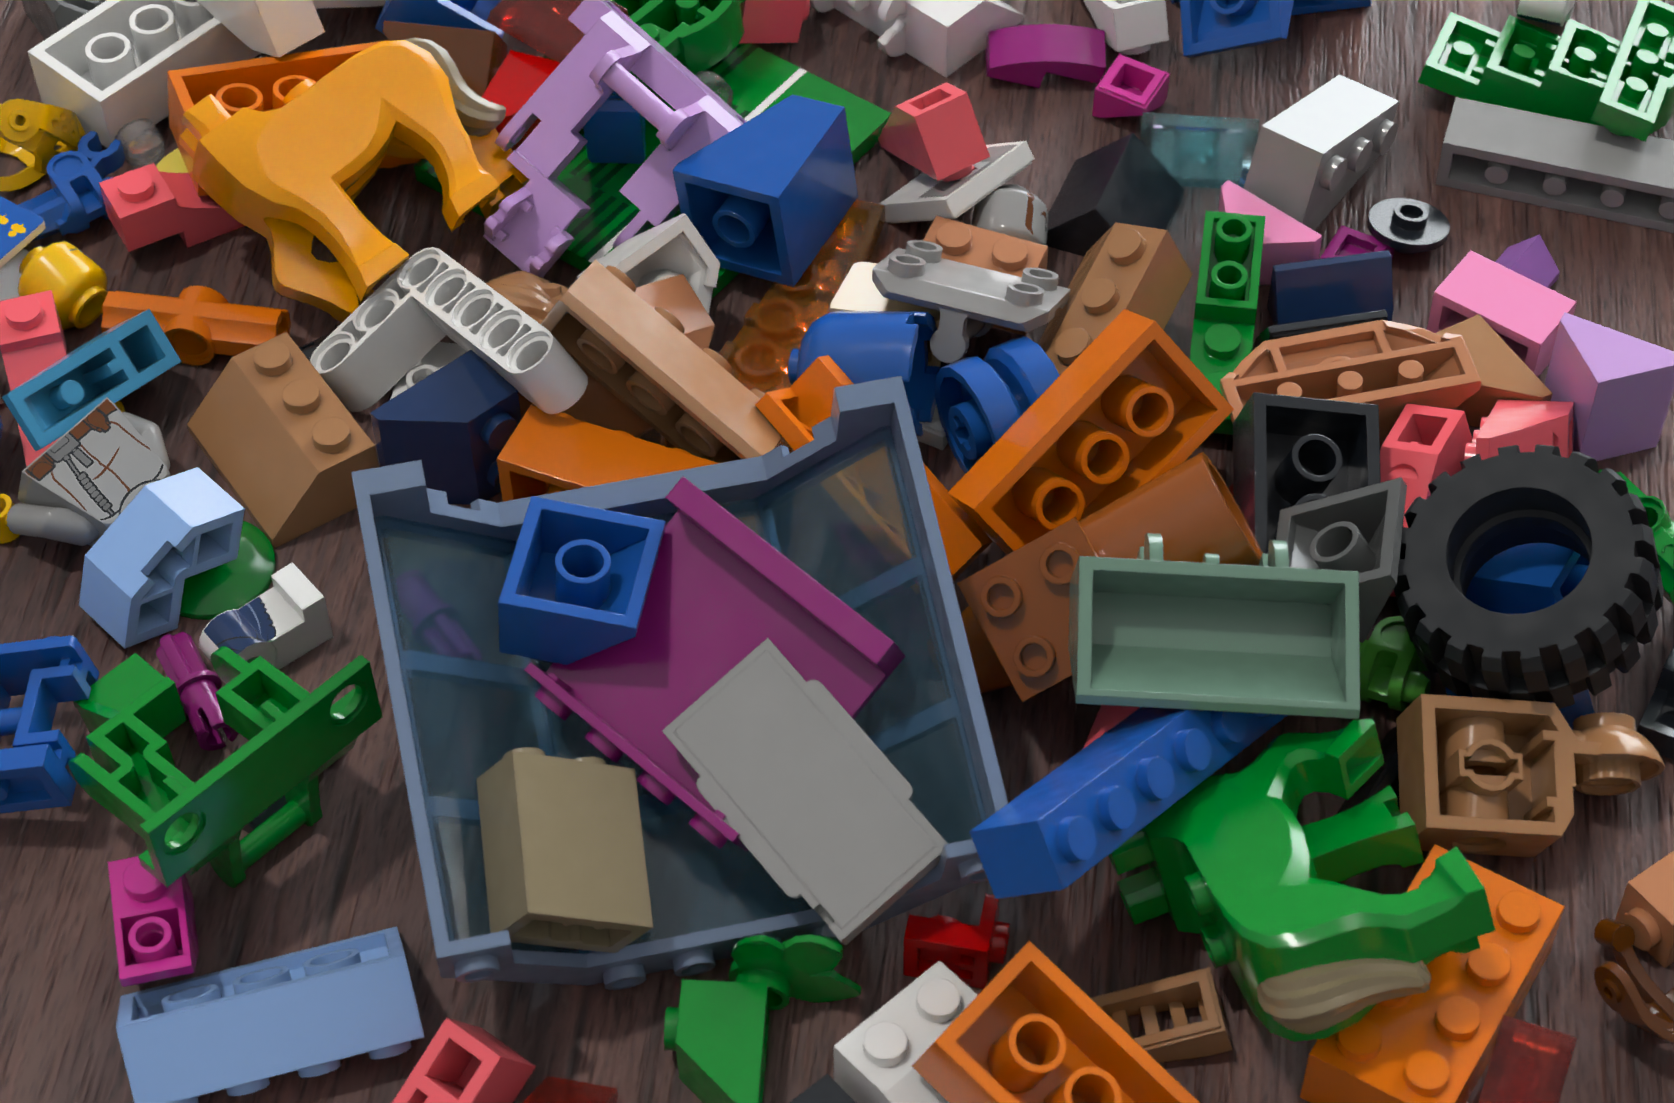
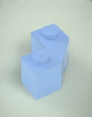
(162, 537)

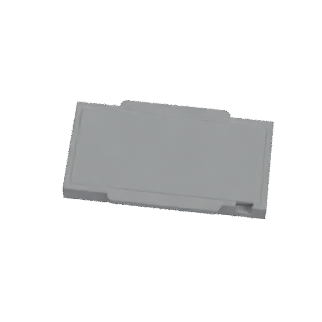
(807, 791)

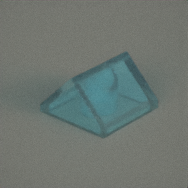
(1201, 148)

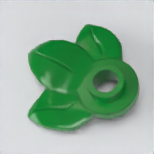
(793, 968)

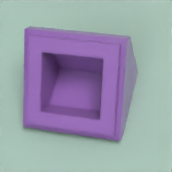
(1531, 260)

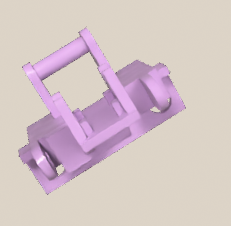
(534, 219)

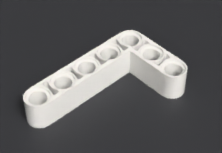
(420, 307)

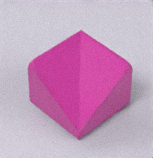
(1130, 89)

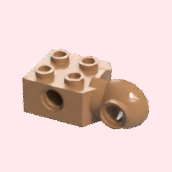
(1506, 770)

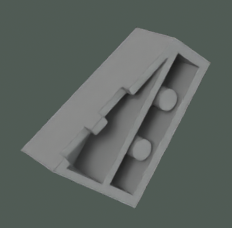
(1321, 148)

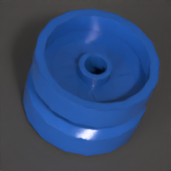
(986, 397)

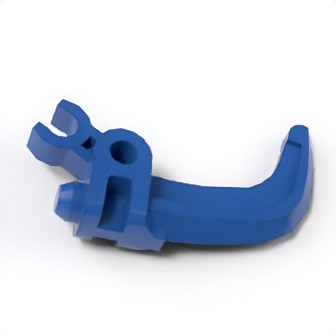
(76, 187)

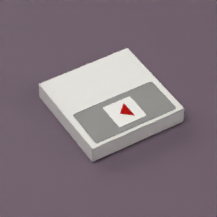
(927, 198)

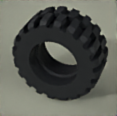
(1516, 503)

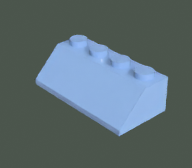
(269, 1020)

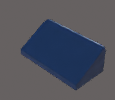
(1331, 287)

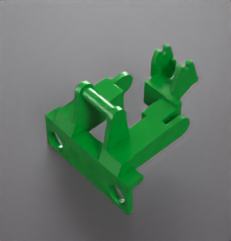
(192, 823)

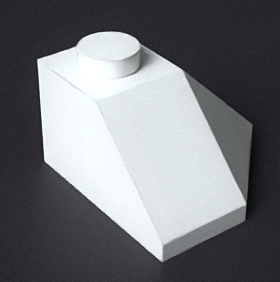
(668, 252)

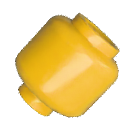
(72, 276)

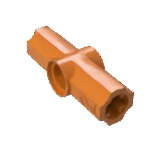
(200, 321)

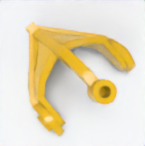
(30, 133)

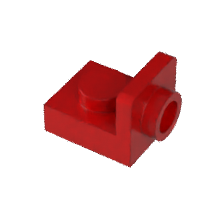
(959, 946)

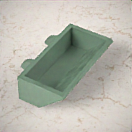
(1215, 634)

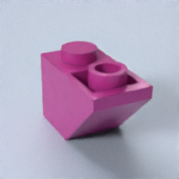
(151, 924)

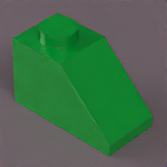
(720, 1039)

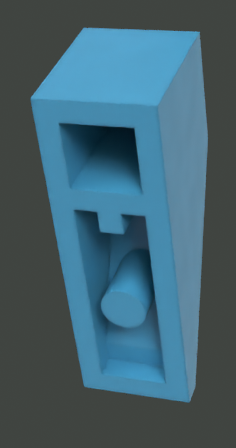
(101, 368)

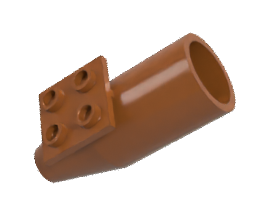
(1022, 601)

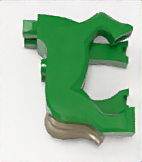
(1271, 893)

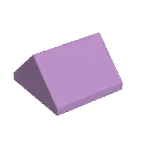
(1616, 387)

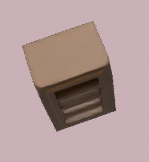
(1173, 995)

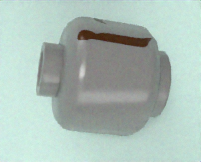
(1014, 213)

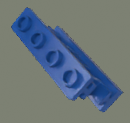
(47, 674)

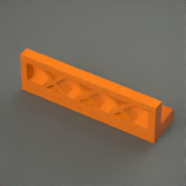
(810, 402)

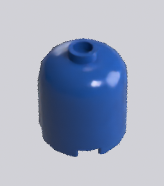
(876, 348)

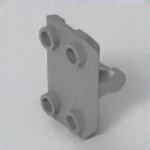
(967, 295)

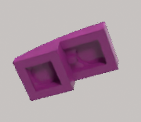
(1029, 51)

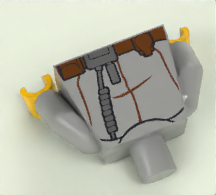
(86, 478)

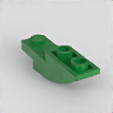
(1226, 296)

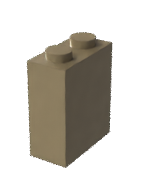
(563, 851)

